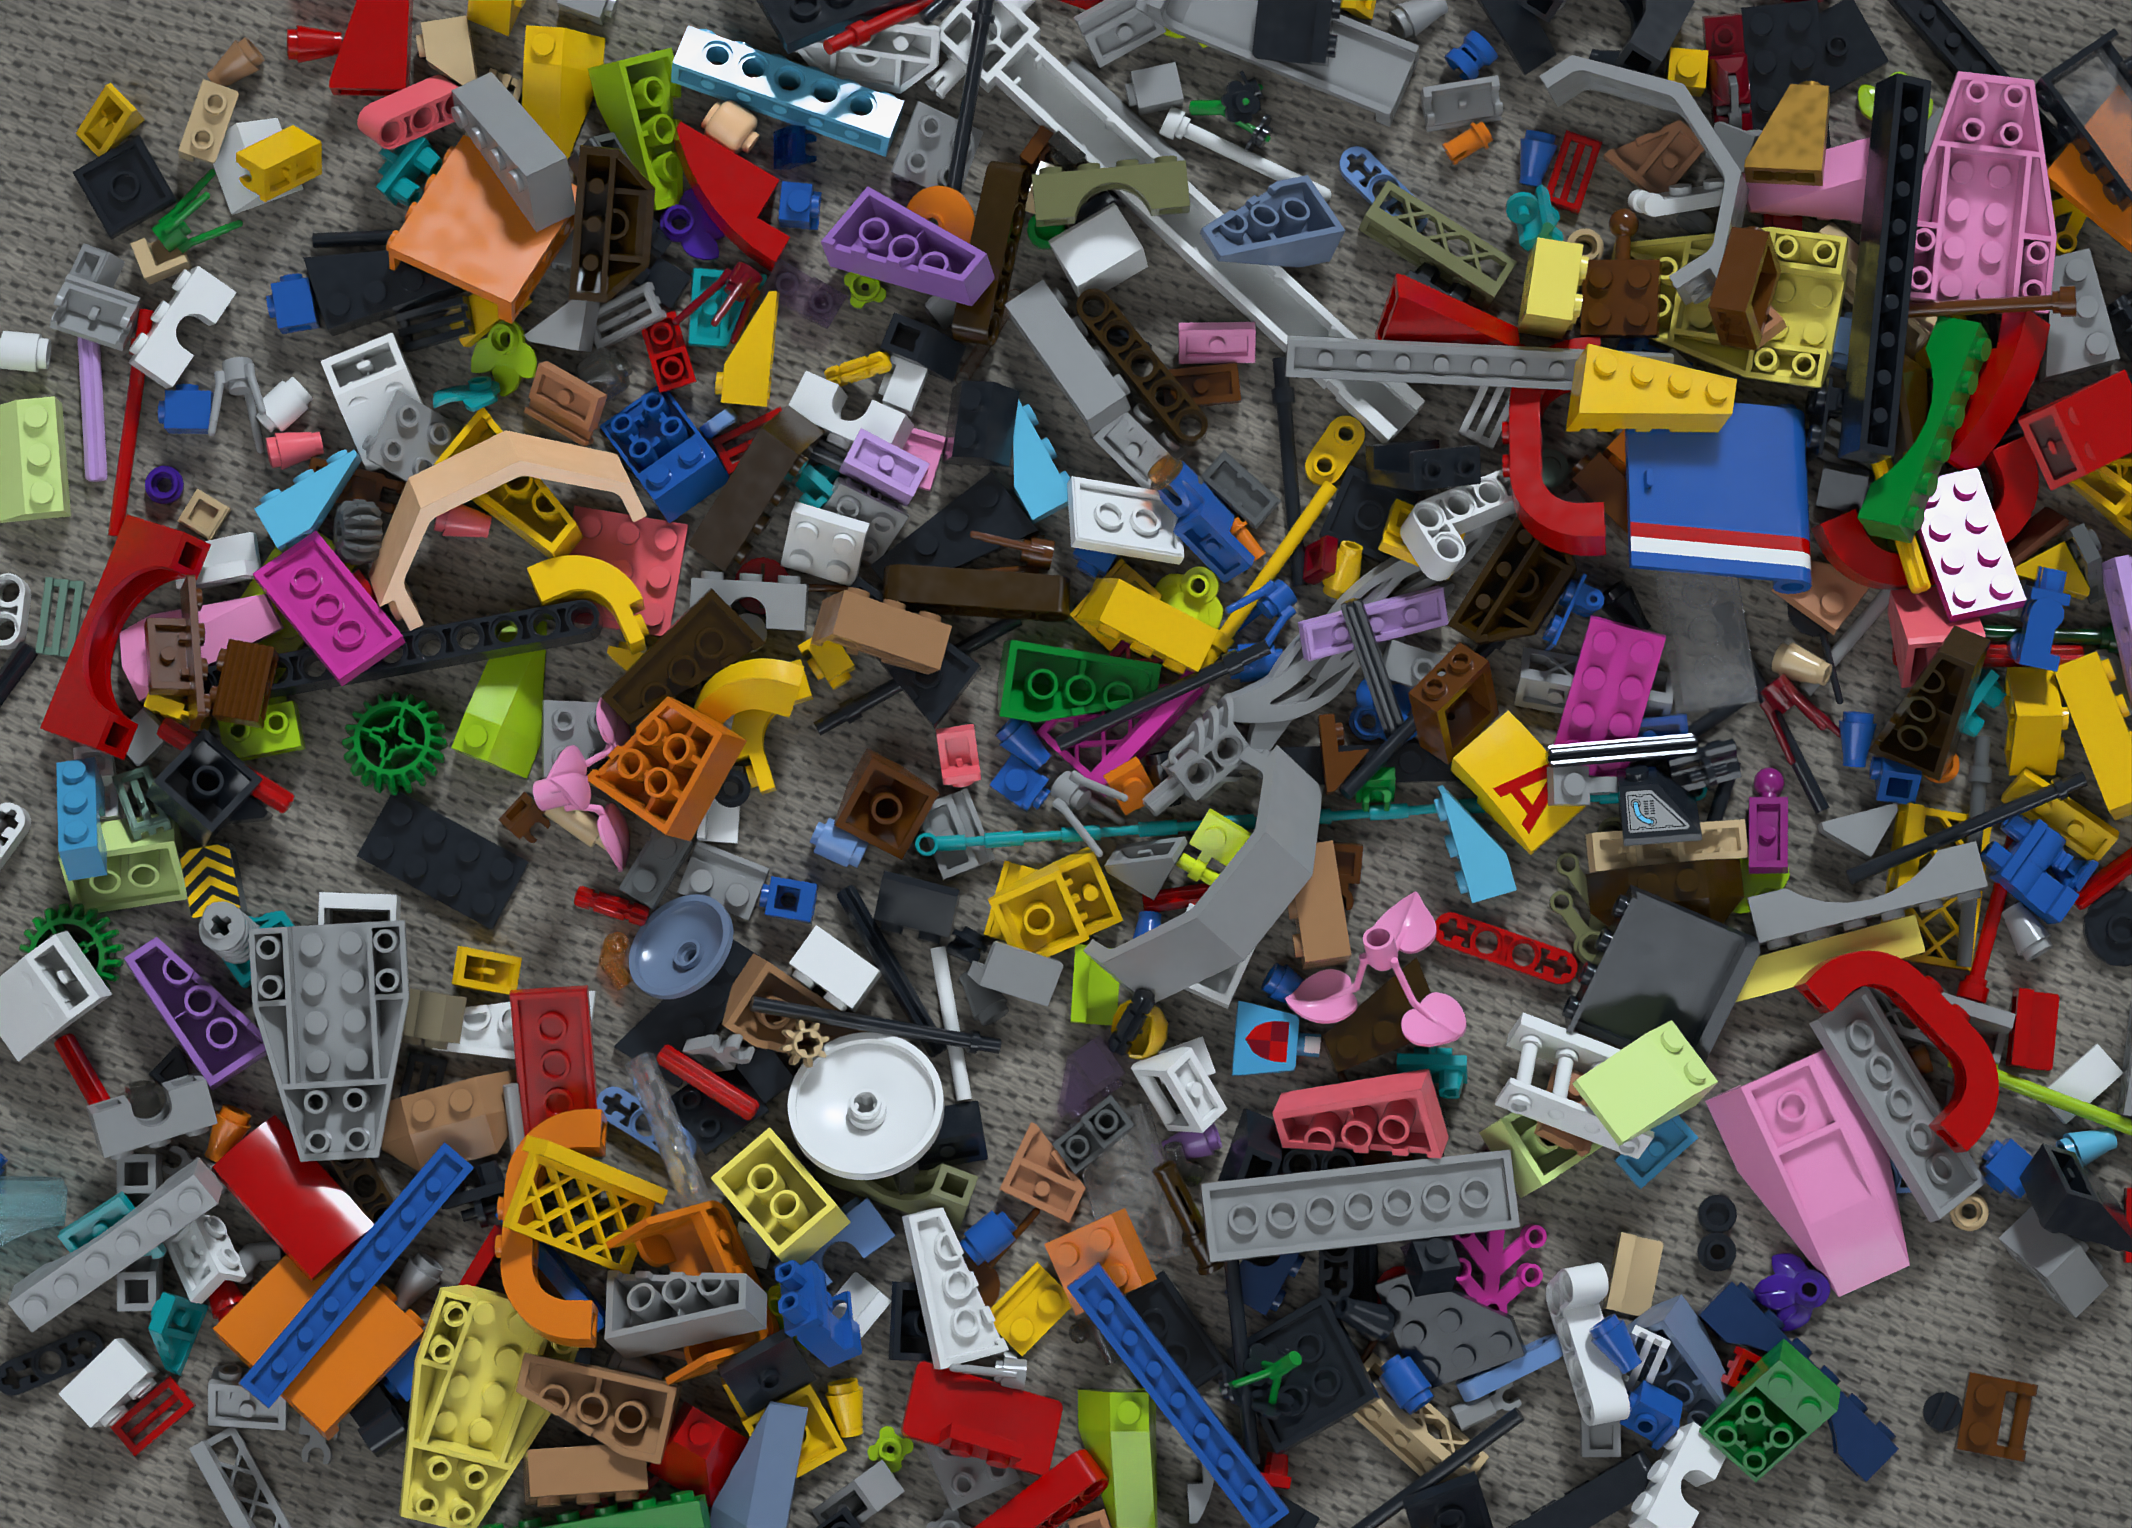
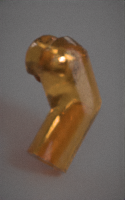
(612, 958)

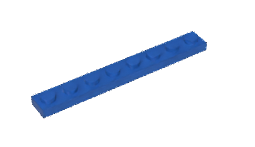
(355, 1275)
(1177, 1398)

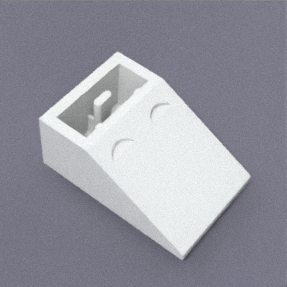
(365, 384)
(47, 994)

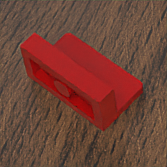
(2034, 1029)

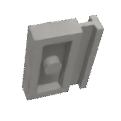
(1115, 29)
(956, 816)
(725, 878)

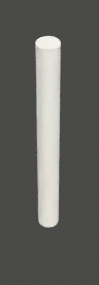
(950, 1021)

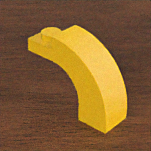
(593, 580)
(751, 685)
(752, 727)

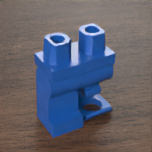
(2040, 618)
(2024, 867)
(809, 1315)

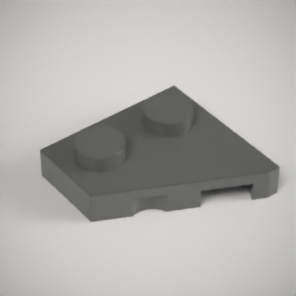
(2084, 549)

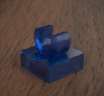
(790, 147)

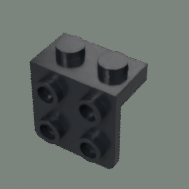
(1296, 31)

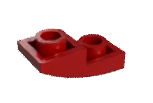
(668, 354)

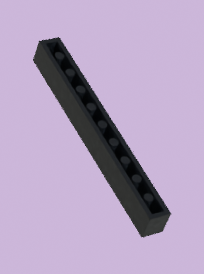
(1884, 269)

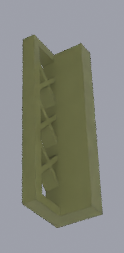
(1417, 249)

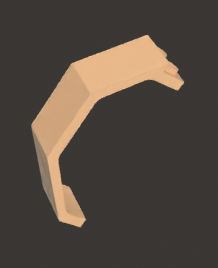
(471, 475)

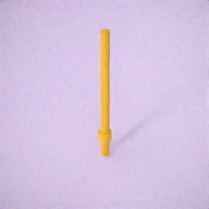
(1223, 638)

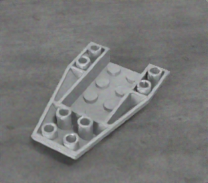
(332, 1029)

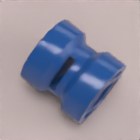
(1471, 55)

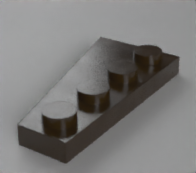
(692, 649)

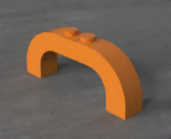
(557, 1320)

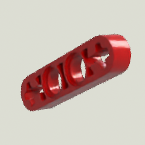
(1505, 944)

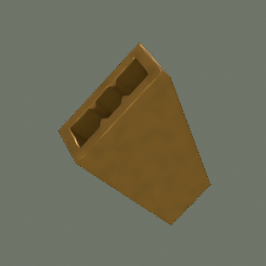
(1794, 139)

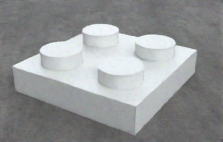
(824, 544)

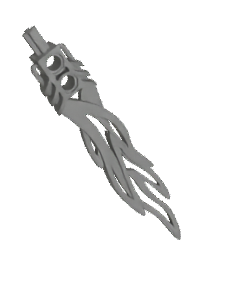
(1271, 717)

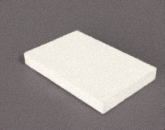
(1122, 521)

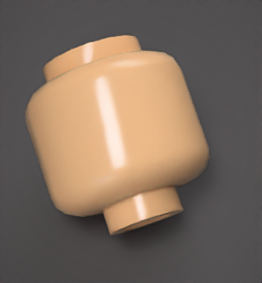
(731, 126)

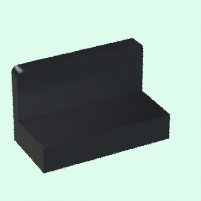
(959, 1139)

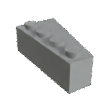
(516, 150)

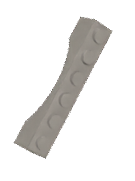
(1949, 874)
(156, 1219)

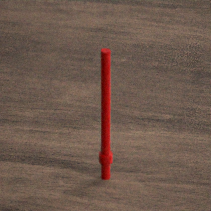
(861, 32)
(129, 434)

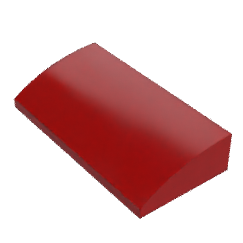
(292, 1199)

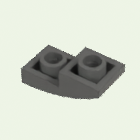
(1093, 1135)

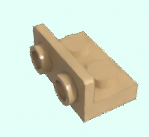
(208, 122)

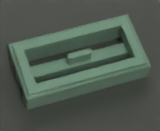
(64, 585)
(149, 823)

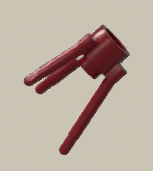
(740, 285)
(1782, 695)

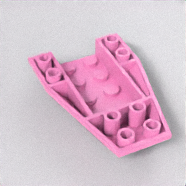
(1985, 197)
(1817, 1169)

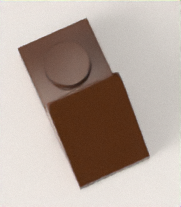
(1335, 764)

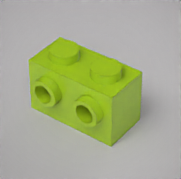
(280, 733)

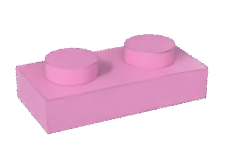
(1216, 342)

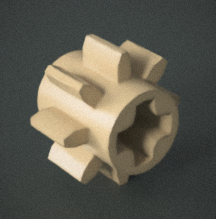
(810, 1051)

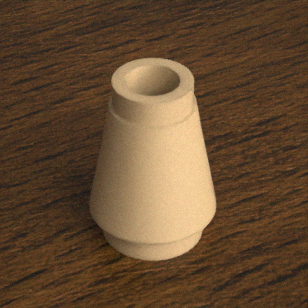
(1800, 665)

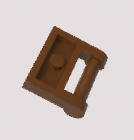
(1983, 1413)

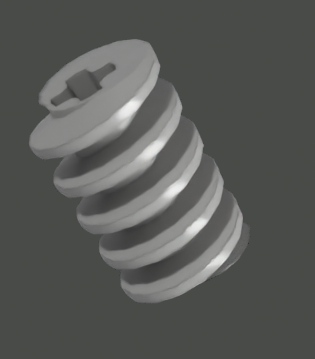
(226, 931)

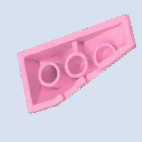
(1837, 199)
(238, 619)

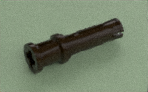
(1186, 1214)

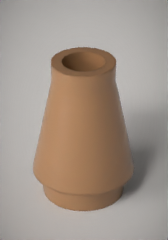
(237, 63)

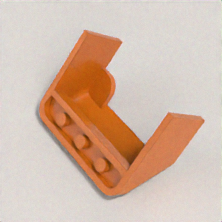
(697, 1242)

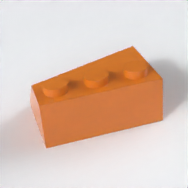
(671, 767)

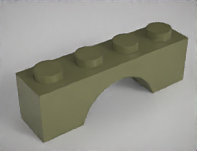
(1158, 185)
(933, 1188)

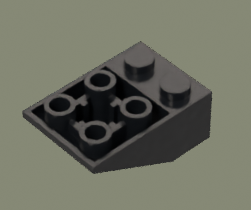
(2074, 1199)

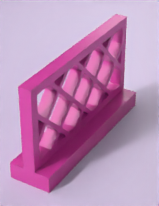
(1137, 741)

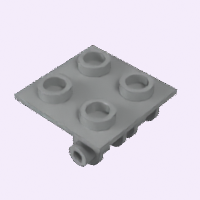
(929, 147)
(409, 437)
(883, 514)
(567, 725)
(967, 1478)

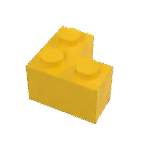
(2034, 721)

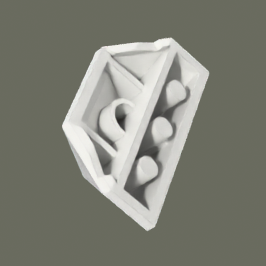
(888, 61)

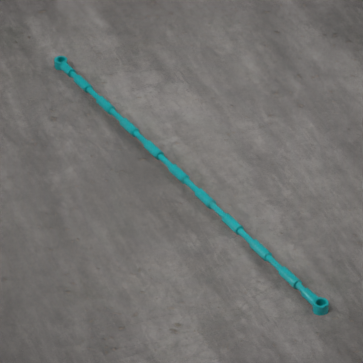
(1172, 827)

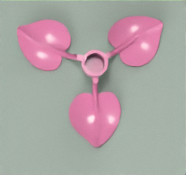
(569, 785)
(1404, 927)

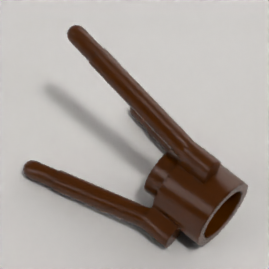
(1035, 551)

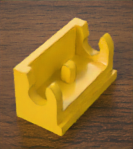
(280, 162)

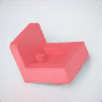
(958, 755)

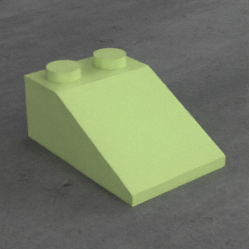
(1646, 1083)
(1533, 1157)

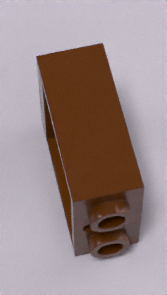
(1745, 288)
(1454, 706)

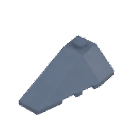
(1279, 228)
(1691, 1362)
(765, 1474)

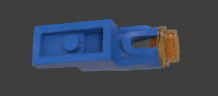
(1202, 518)

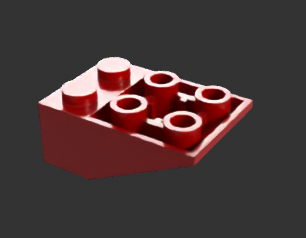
(2081, 430)

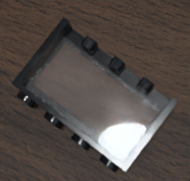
(2094, 112)

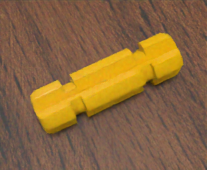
(859, 368)

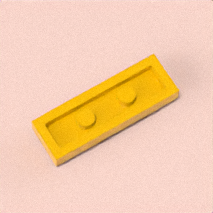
(2077, 825)

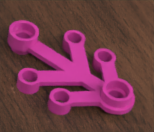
(1494, 1262)

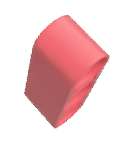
(409, 112)

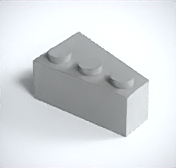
(2079, 341)

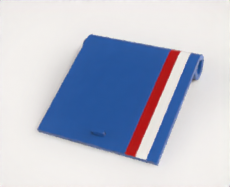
(1723, 499)

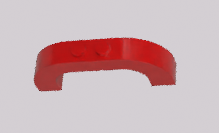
(1552, 521)
(1860, 560)
(1941, 1022)

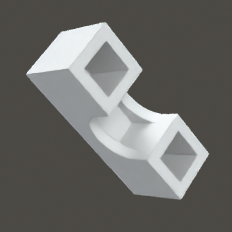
(159, 351)
(823, 402)
(1685, 1457)

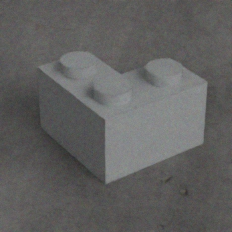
(2056, 1261)

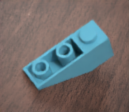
(1036, 478)
(304, 506)
(1481, 857)

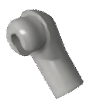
(253, 1253)

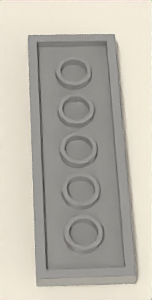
(1896, 1102)

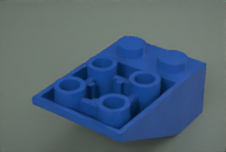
(665, 453)

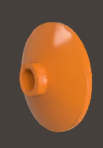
(947, 207)

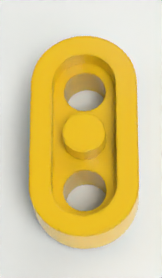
(1334, 450)

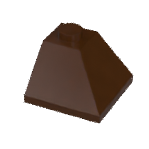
(884, 804)

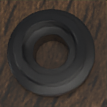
(743, 790)
(1705, 1257)

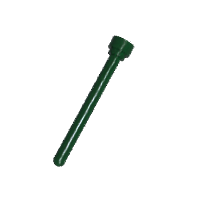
(2103, 637)

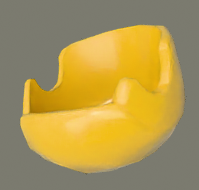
(1153, 1036)

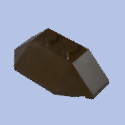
(609, 224)
(1913, 406)
(1514, 589)
(1702, 886)

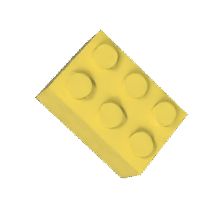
(1550, 288)
(780, 1199)

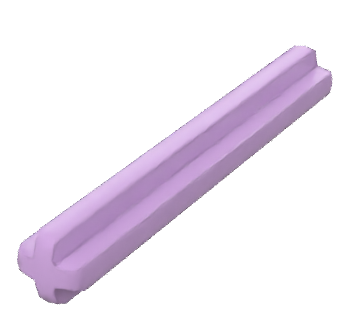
(92, 410)

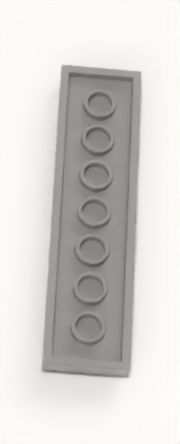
(1359, 1206)

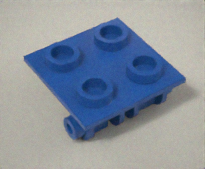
(1576, 598)

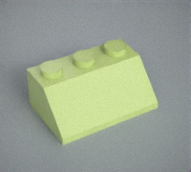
(33, 460)
(137, 870)

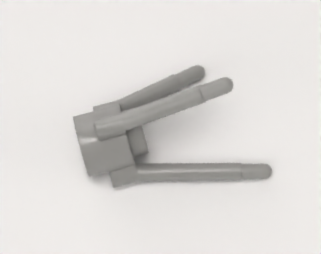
(240, 379)
(1072, 792)
(1008, 1372)

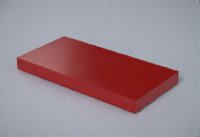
(553, 1051)

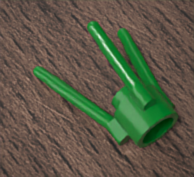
(173, 229)

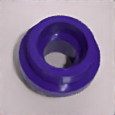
(153, 479)

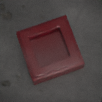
(1320, 560)

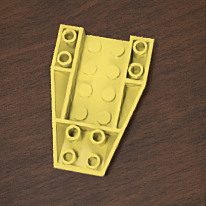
(1806, 298)
(465, 1409)

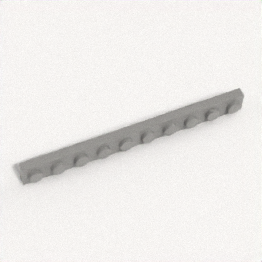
(1436, 362)

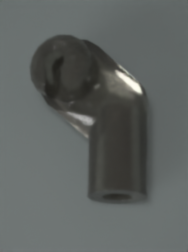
(1086, 1330)

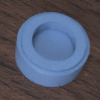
(719, 423)

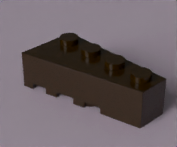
(1934, 710)

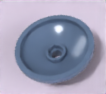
(681, 946)

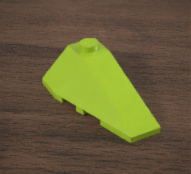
(638, 107)
(506, 710)
(1121, 1438)

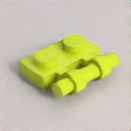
(1216, 839)

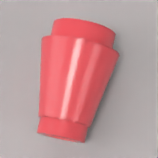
(293, 448)
(463, 522)

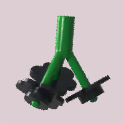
(1238, 108)
(1263, 1366)

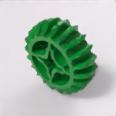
(367, 731)
(101, 938)

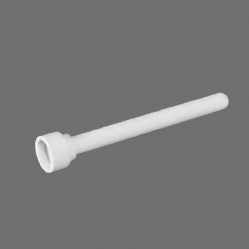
(1179, 126)

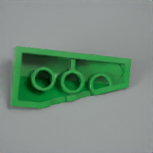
(1058, 682)

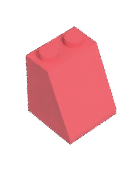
(1919, 628)

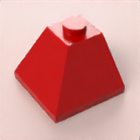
(699, 1453)

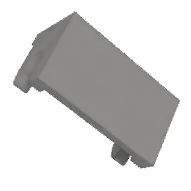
(1461, 103)
(95, 312)

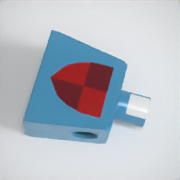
(1269, 1041)

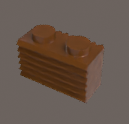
(244, 683)

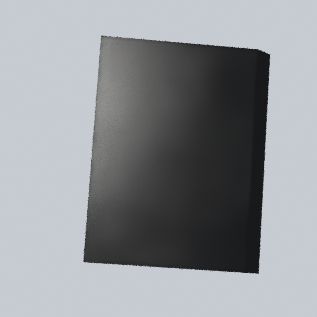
(907, 1327)

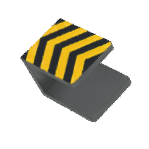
(212, 876)

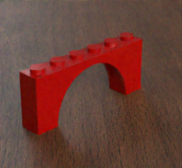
(139, 563)

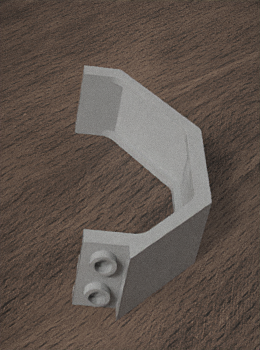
(1578, 74)
(1241, 899)

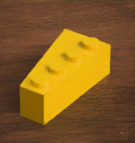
(1645, 394)
(522, 503)
(2101, 727)

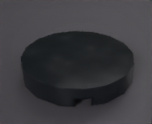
(2107, 934)

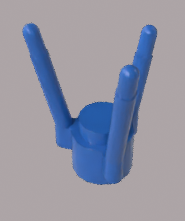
(1275, 600)

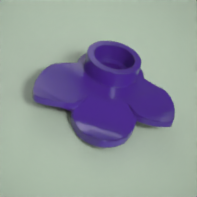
(700, 231)
(1786, 1290)

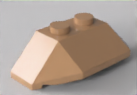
(462, 1114)

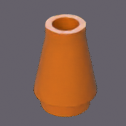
(230, 1130)

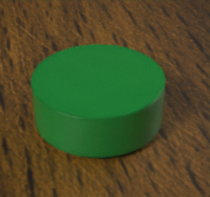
(1041, 235)

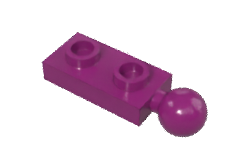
(1768, 825)

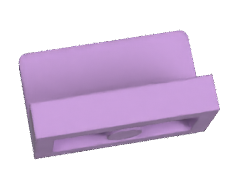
(884, 467)

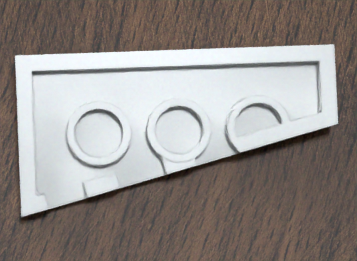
(489, 1030)
(951, 1305)

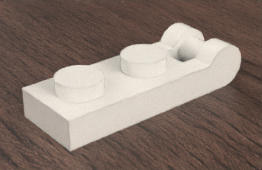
(1678, 199)

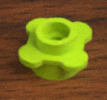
(860, 297)
(886, 1439)

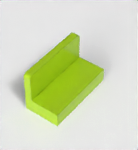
(1093, 991)

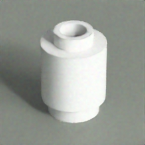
(24, 351)
(284, 405)

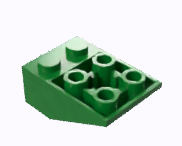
(1771, 1410)

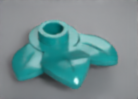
(475, 395)

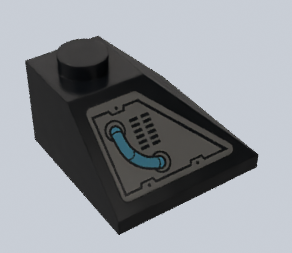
(1655, 808)

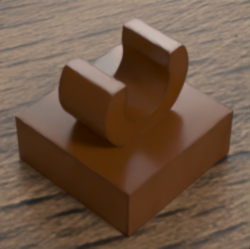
(1037, 148)
(523, 816)

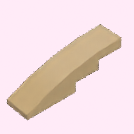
(1719, 841)

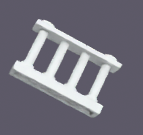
(1567, 1051)

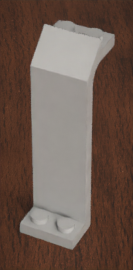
(1368, 65)

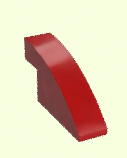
(731, 194)
(2000, 388)

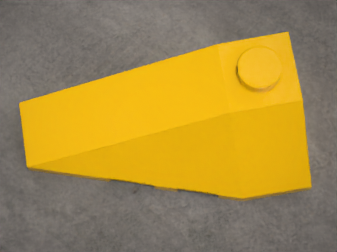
(558, 80)

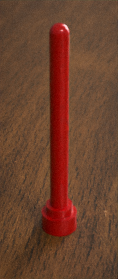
(1974, 985)

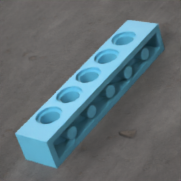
(799, 106)

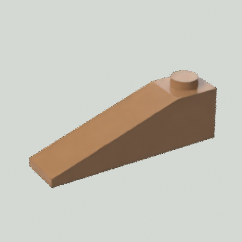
(614, 1406)

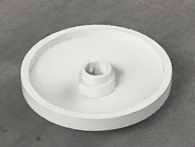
(866, 1106)

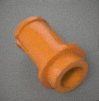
(1468, 142)
(1243, 535)

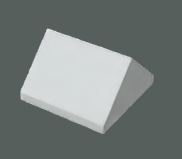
(228, 170)
(1099, 251)

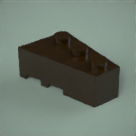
(1376, 1022)

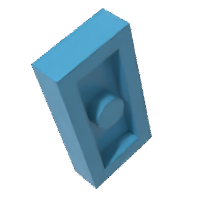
(1668, 1142)

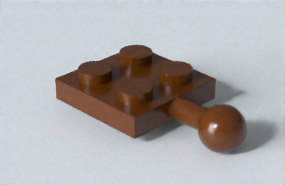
(1622, 293)

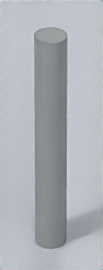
(514, 1115)

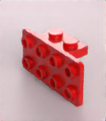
(982, 1419)

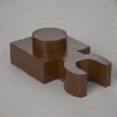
(1349, 867)

